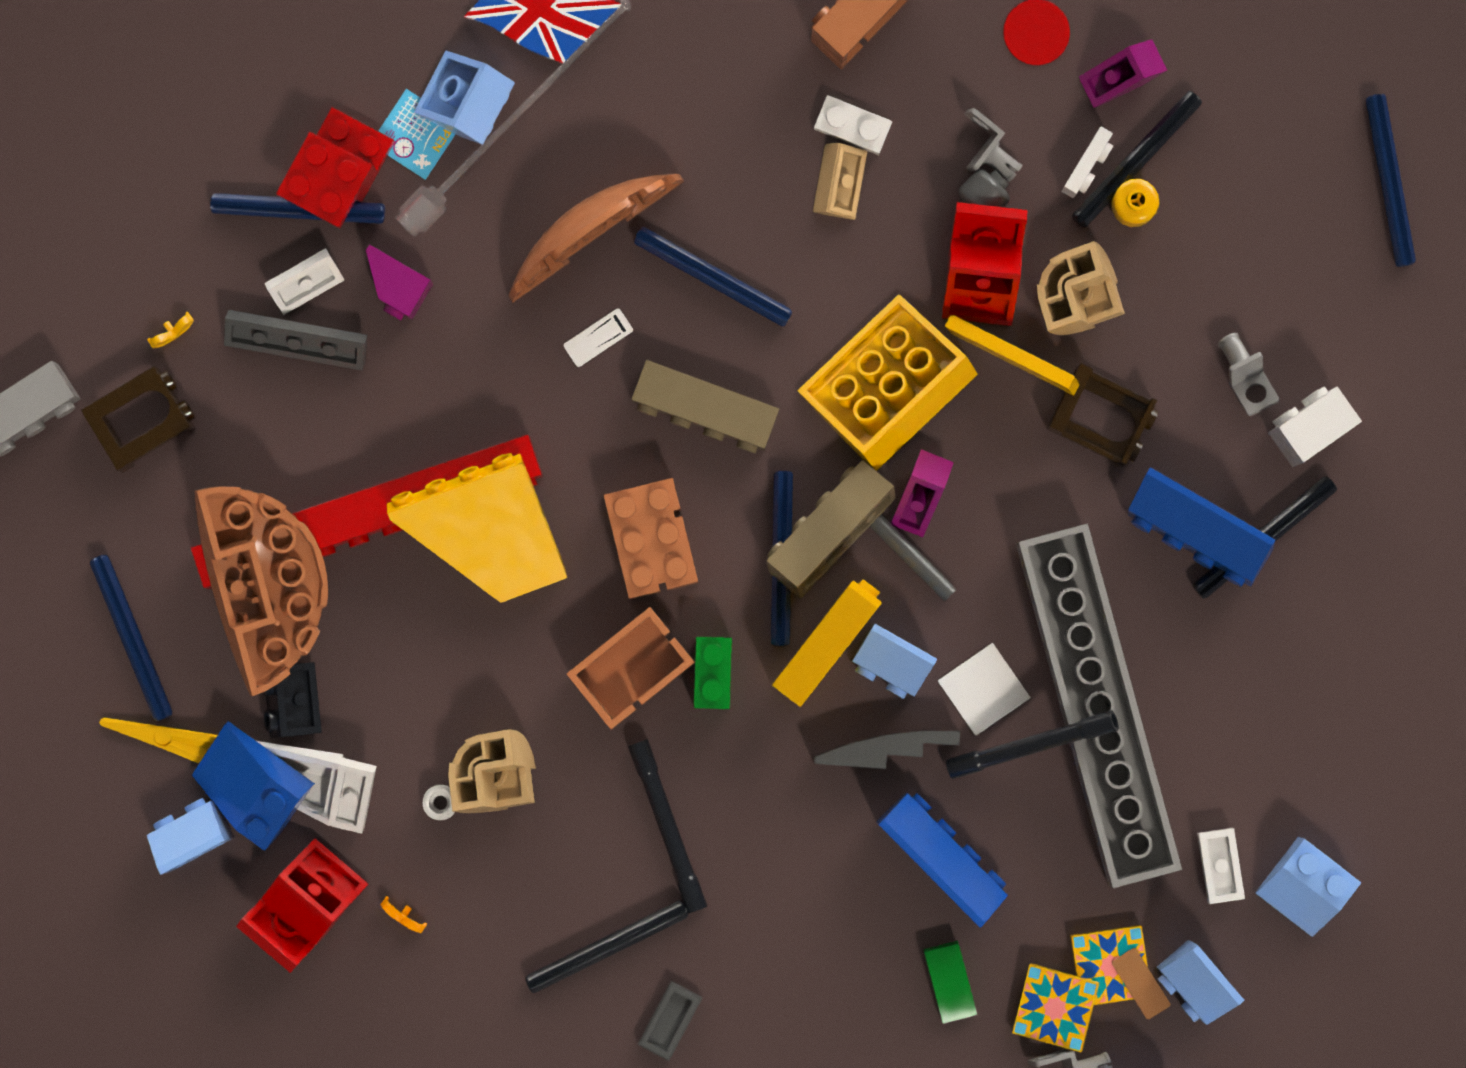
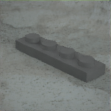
(295, 340)

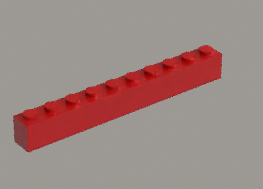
(365, 512)

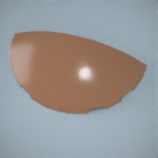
(586, 223)
(263, 580)

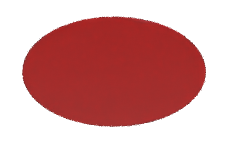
(1036, 32)

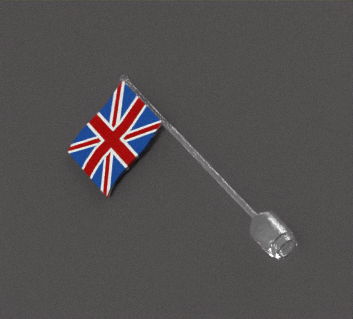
(545, 27)

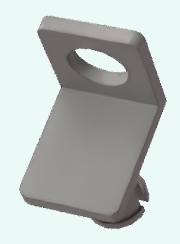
(990, 152)
(1246, 372)
(1070, 1061)

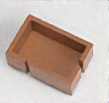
(846, 23)
(650, 538)
(630, 668)

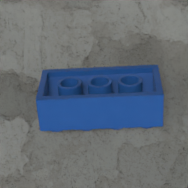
(1200, 528)
(942, 858)

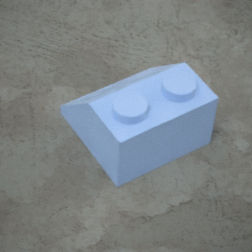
(464, 97)
(893, 661)
(188, 836)
(1307, 887)
(1198, 983)

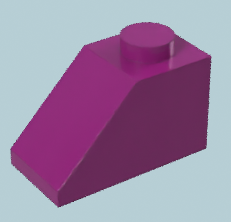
(1123, 73)
(397, 284)
(922, 493)

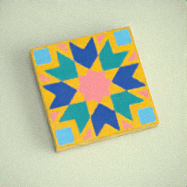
(1094, 957)
(1055, 1007)

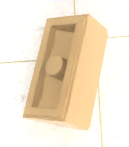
(840, 181)

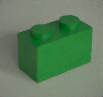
(712, 672)

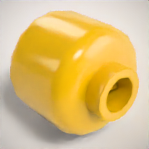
(1123, 205)

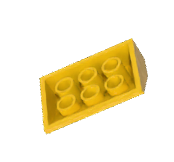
(888, 382)

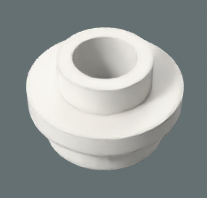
(429, 806)

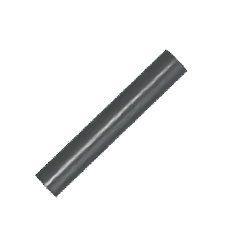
(913, 558)

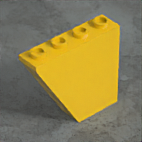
(485, 527)
(828, 641)

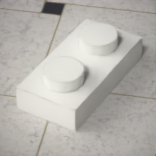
(853, 125)
(1096, 151)
(304, 281)
(1221, 865)

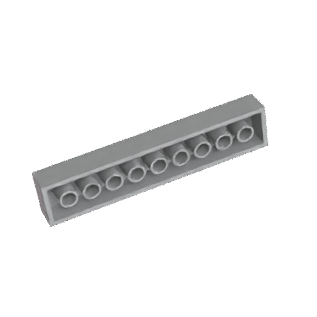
(1091, 680)

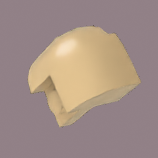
(1079, 290)
(492, 773)

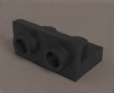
(293, 704)

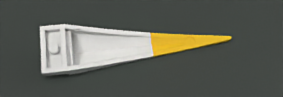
(340, 787)

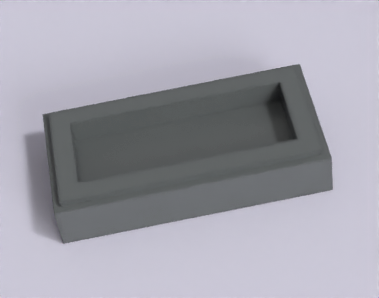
(670, 1020)

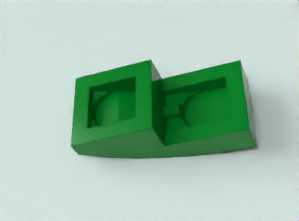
(950, 982)

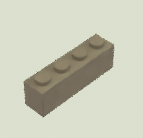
(704, 405)
(830, 528)

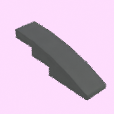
(874, 750)

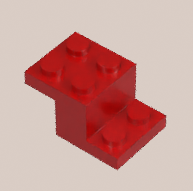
(335, 167)
(984, 263)
(302, 905)

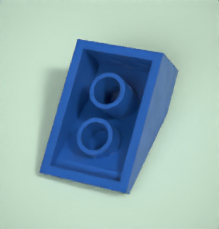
(251, 785)

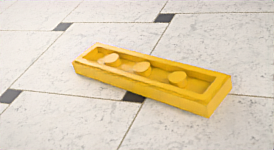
(1012, 354)

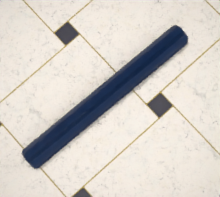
(1390, 180)
(281, 208)
(712, 276)
(781, 531)
(131, 637)

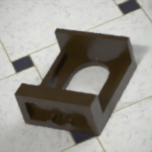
(1139, 407)
(175, 424)

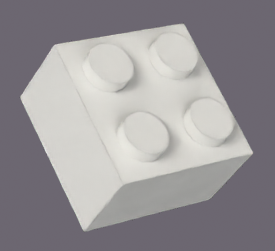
(1315, 426)

